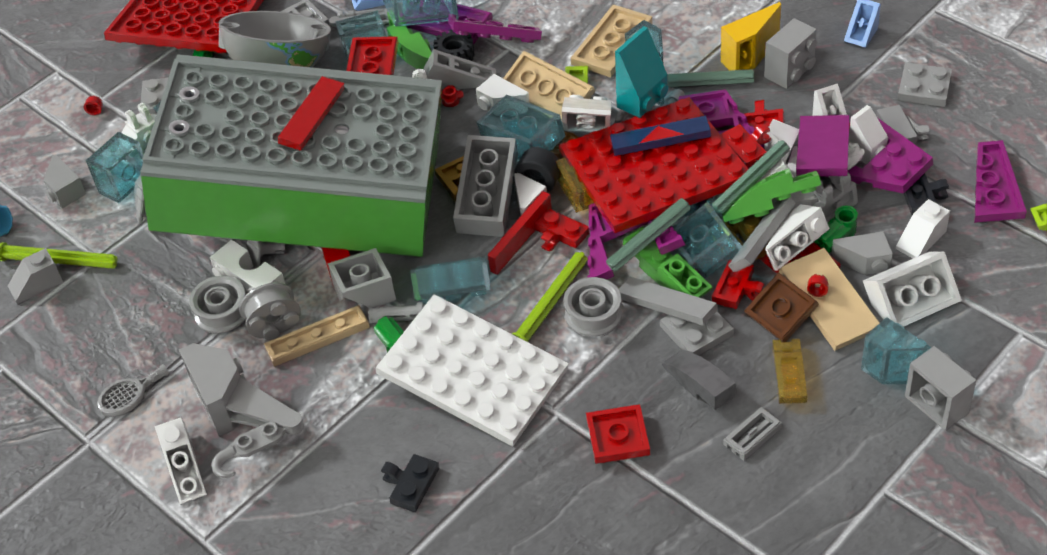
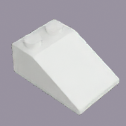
(585, 114)

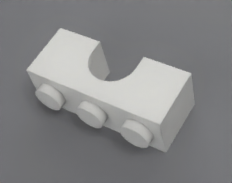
(236, 262)

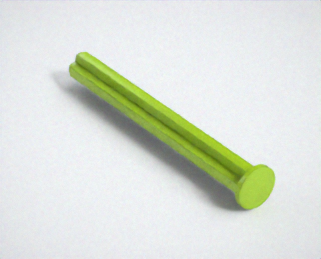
(60, 256)
(551, 296)

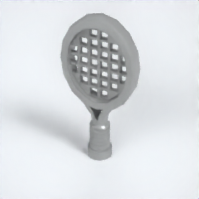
(140, 384)

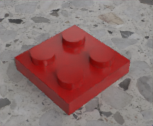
(617, 434)

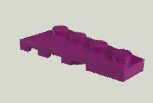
(526, 33)
(996, 186)

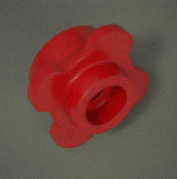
(451, 96)

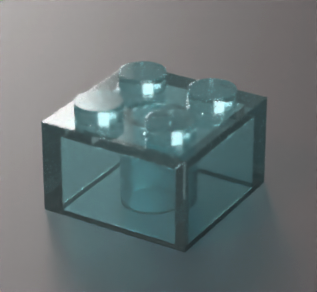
(116, 166)
(706, 241)

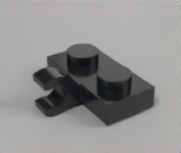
(923, 190)
(412, 482)

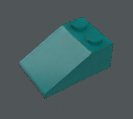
(639, 74)

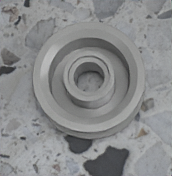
(217, 304)
(592, 306)
(269, 310)

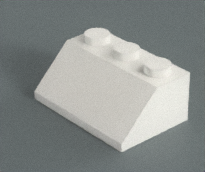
(913, 289)

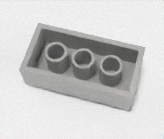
(485, 186)

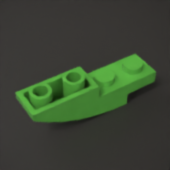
(411, 46)
(758, 197)
(670, 270)

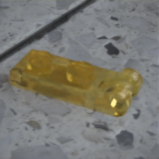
(789, 371)

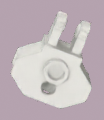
(139, 125)

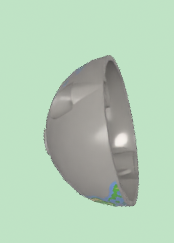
(274, 37)

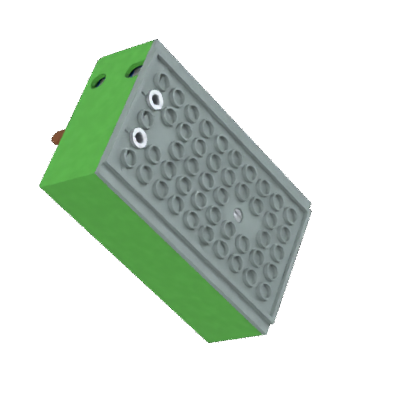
(352, 187)

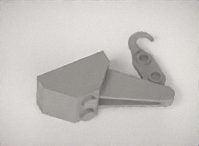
(234, 400)

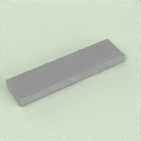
(761, 235)
(668, 301)

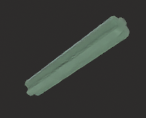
(710, 78)
(750, 177)
(648, 234)

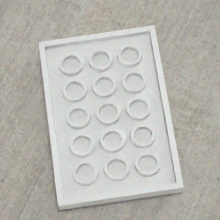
(472, 369)

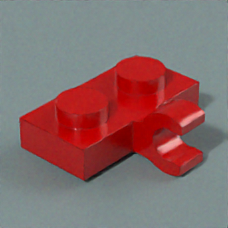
(763, 116)
(747, 146)
(560, 228)
(734, 285)

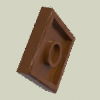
(781, 307)

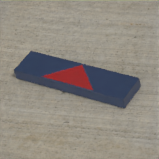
(660, 135)

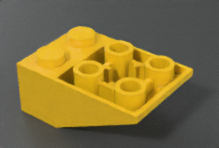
(746, 38)

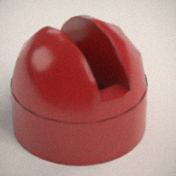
(93, 105)
(817, 291)

